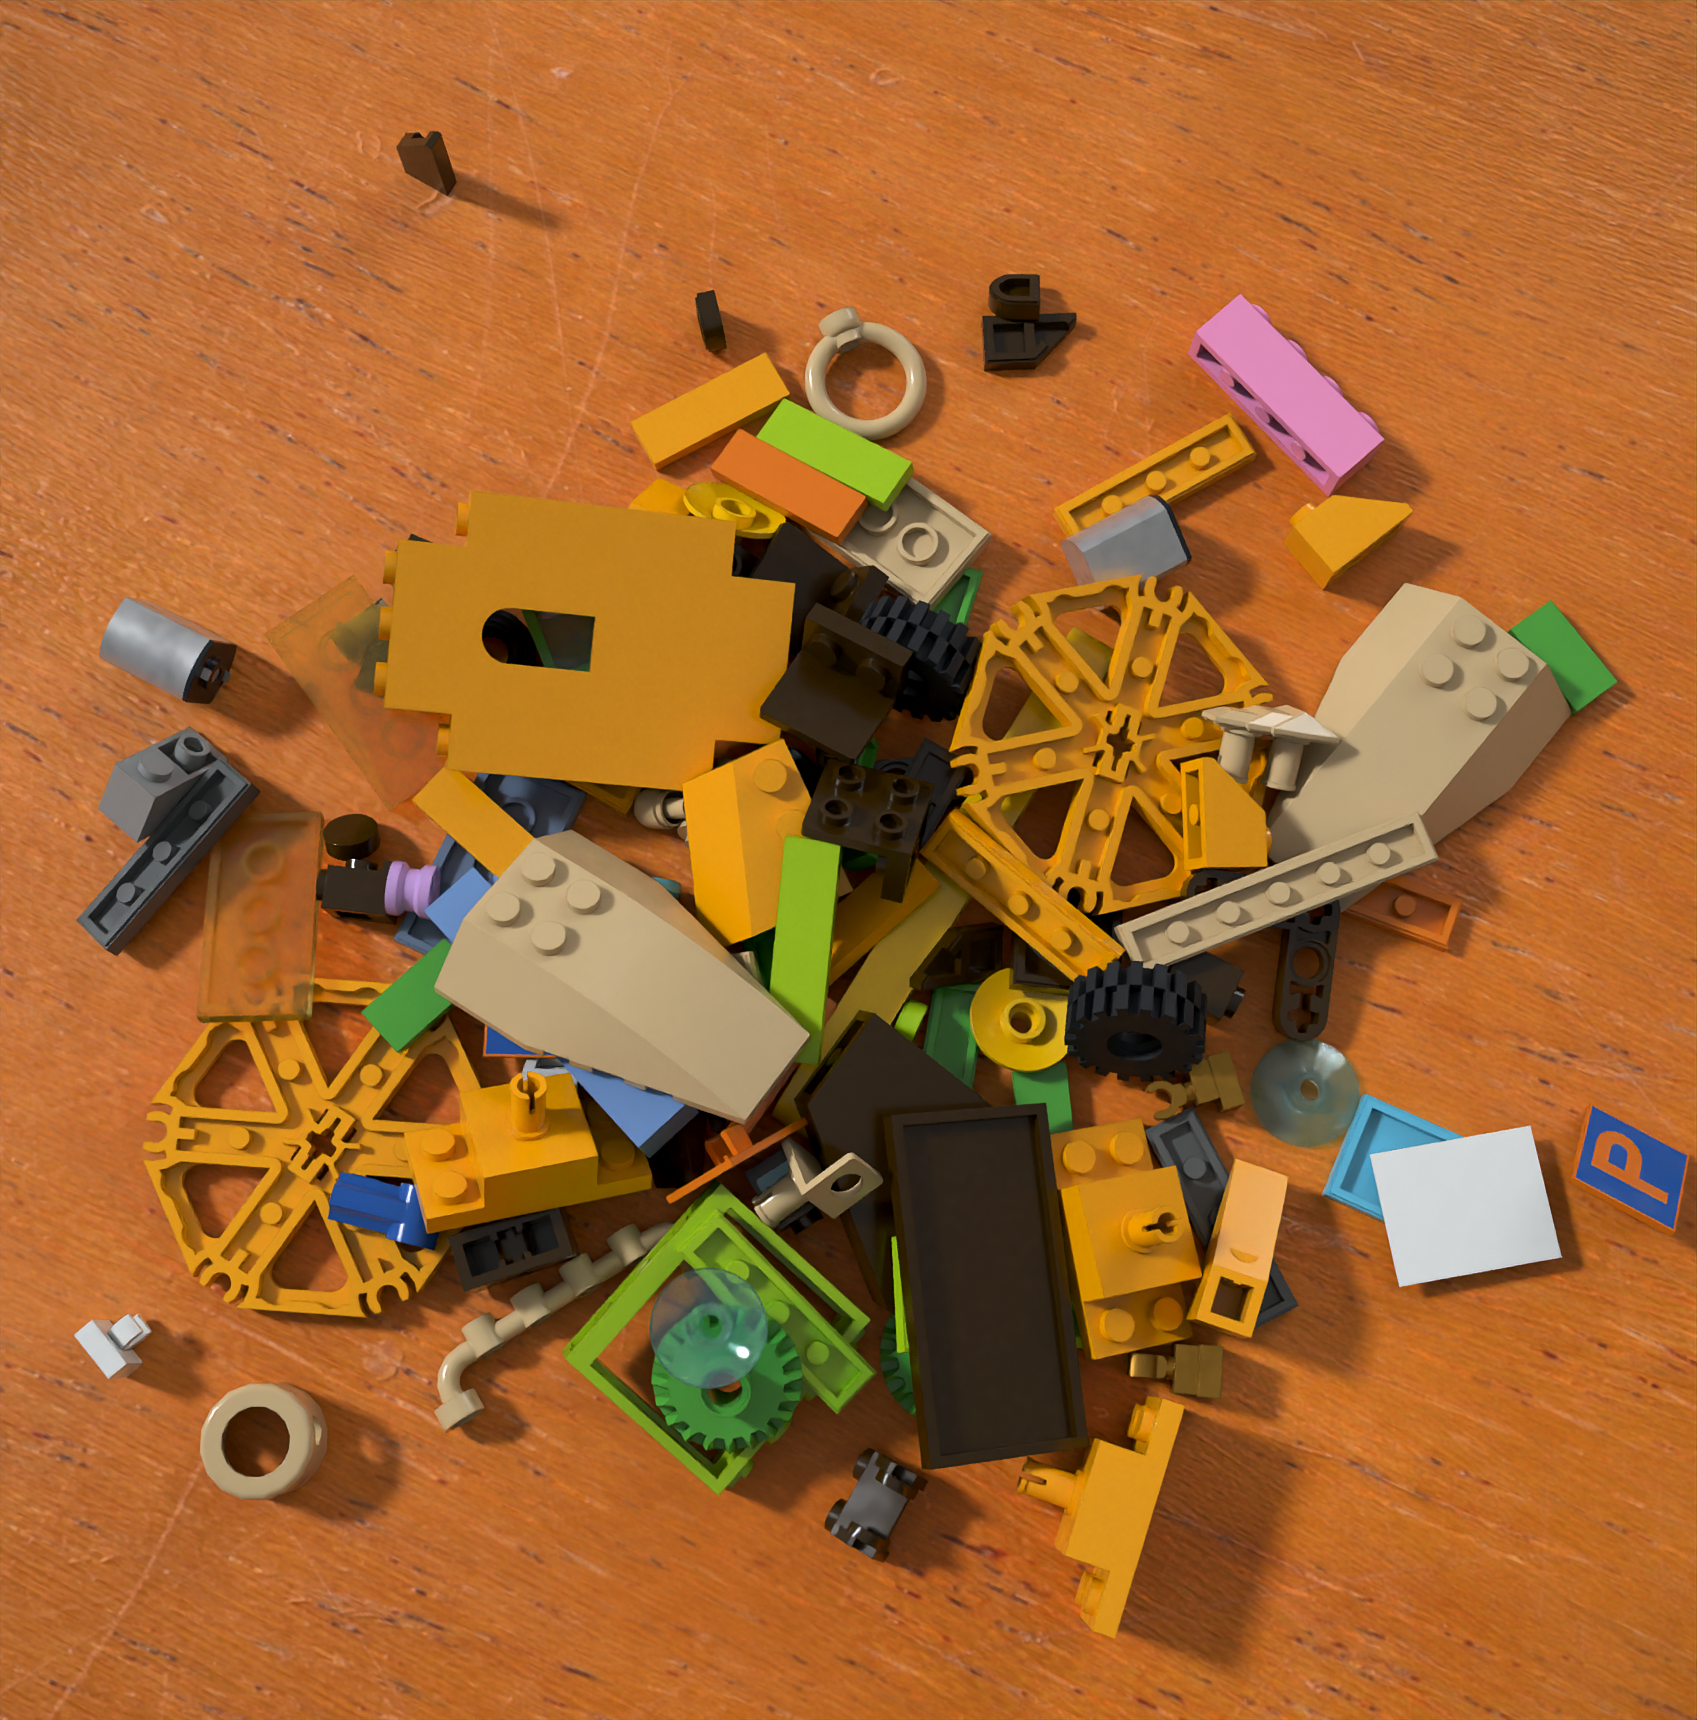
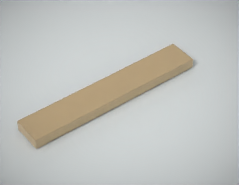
(1278, 892)

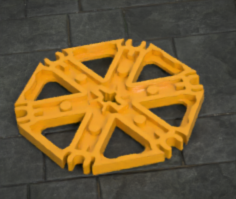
(1081, 703)
(272, 1141)

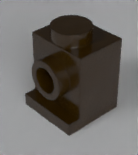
(355, 891)

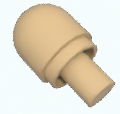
(659, 808)

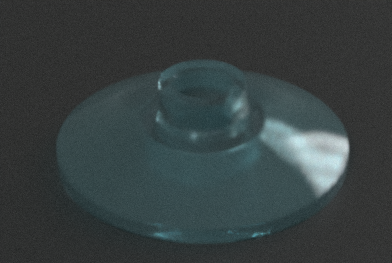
(1283, 1108)
(679, 1336)

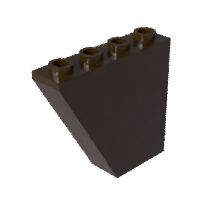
(859, 1082)

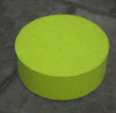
(911, 1018)

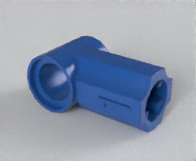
(380, 1208)

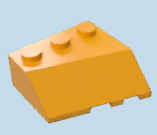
(738, 837)

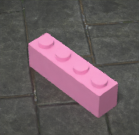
(1285, 394)

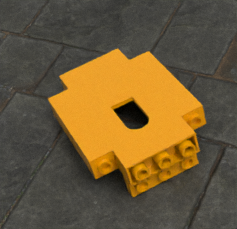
(673, 653)

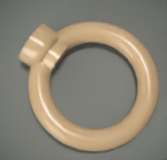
(843, 333)

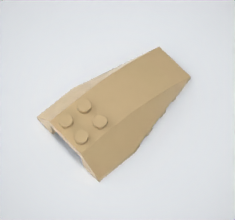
(1428, 717)
(617, 979)

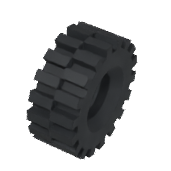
(940, 659)
(1136, 1021)

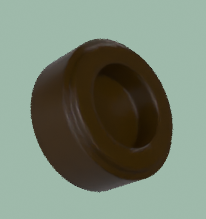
(351, 837)

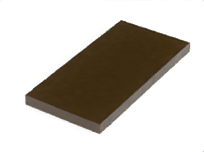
(984, 1284)

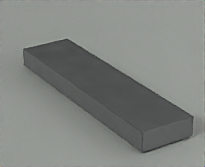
(168, 856)
(1203, 1183)

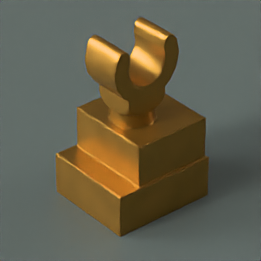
(1206, 1083)
(1191, 1369)

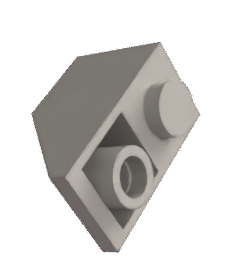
(155, 781)

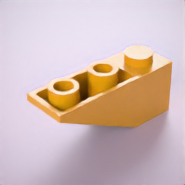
(1240, 1251)

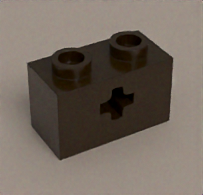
(513, 1248)

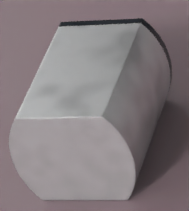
(1128, 543)
(167, 651)

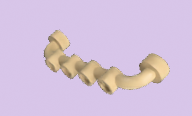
(532, 1308)

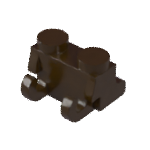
(874, 1504)

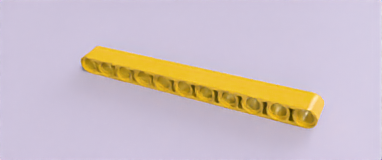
(886, 973)

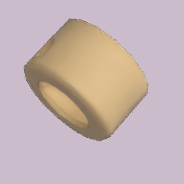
(306, 1445)

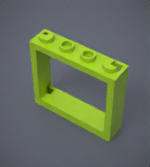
(644, 1281)

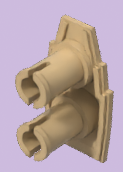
(1289, 733)

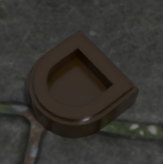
(1015, 296)
(710, 321)

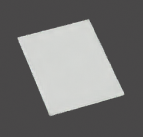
(1465, 1206)

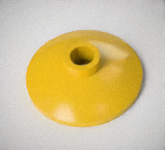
(727, 503)
(991, 1025)

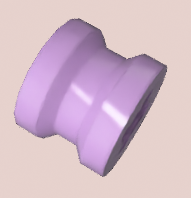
(411, 889)

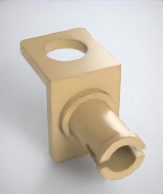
(810, 1183)

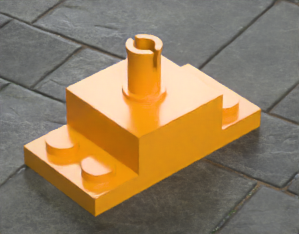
(521, 1154)
(1123, 1239)
(1109, 1507)

